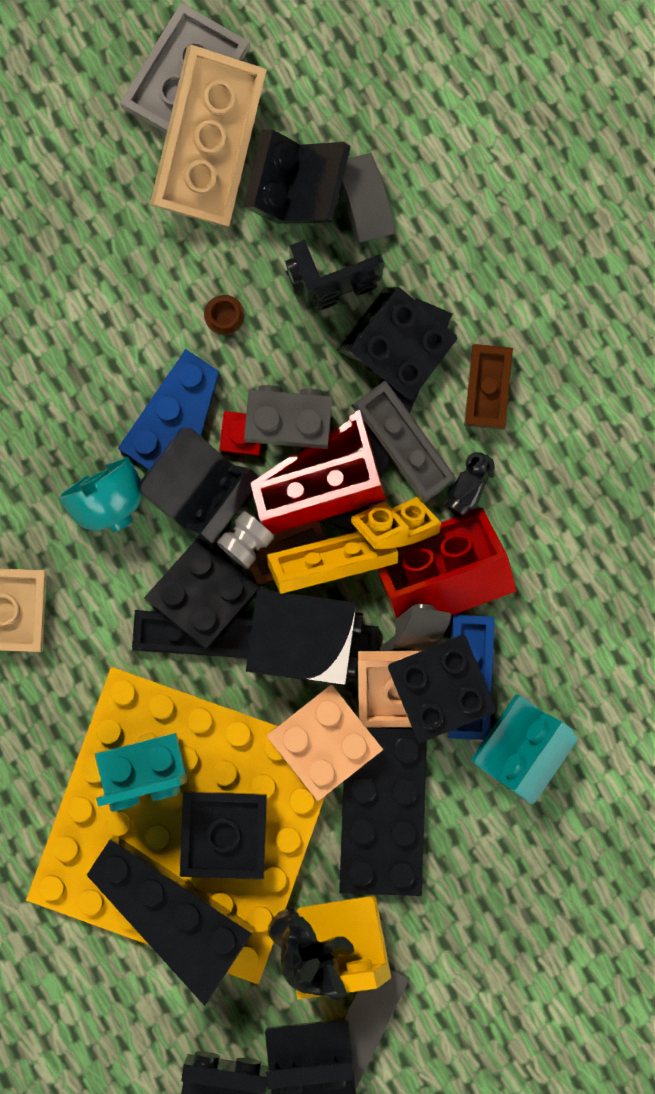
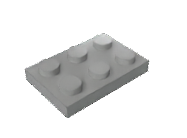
(156, 84)

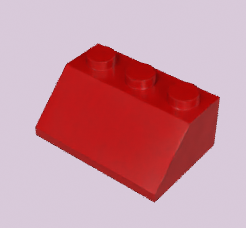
(451, 569)

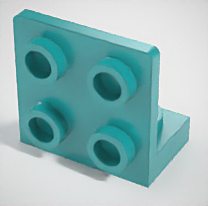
(139, 770)

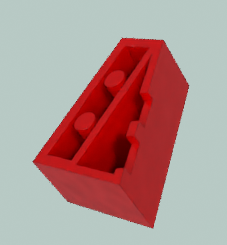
(321, 481)

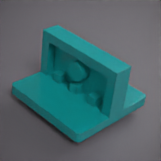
(525, 748)

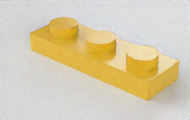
(327, 561)

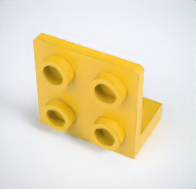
(361, 924)

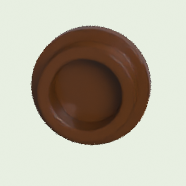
(224, 315)

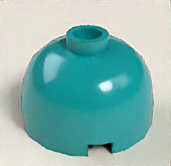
(105, 497)

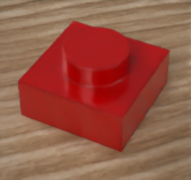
(233, 433)

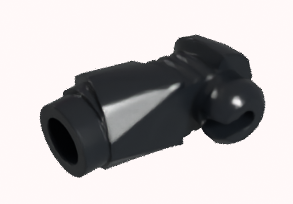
(470, 485)

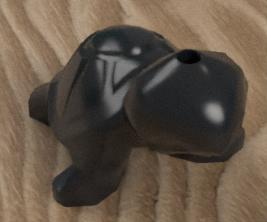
(305, 961)

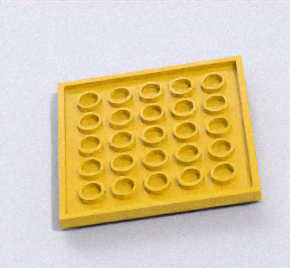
(220, 754)

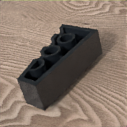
(175, 918)

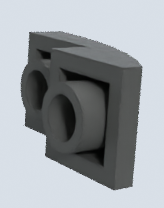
(366, 199)
(418, 629)

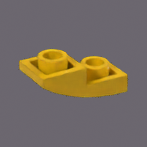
(396, 526)

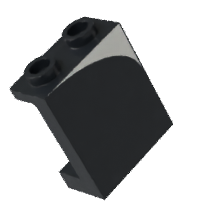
(303, 637)

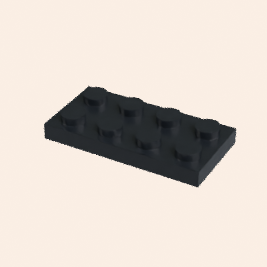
(385, 819)

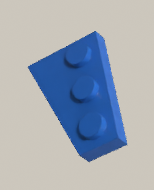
(178, 403)

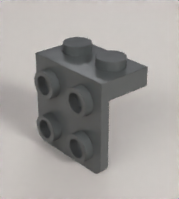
(288, 417)

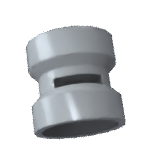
(247, 537)

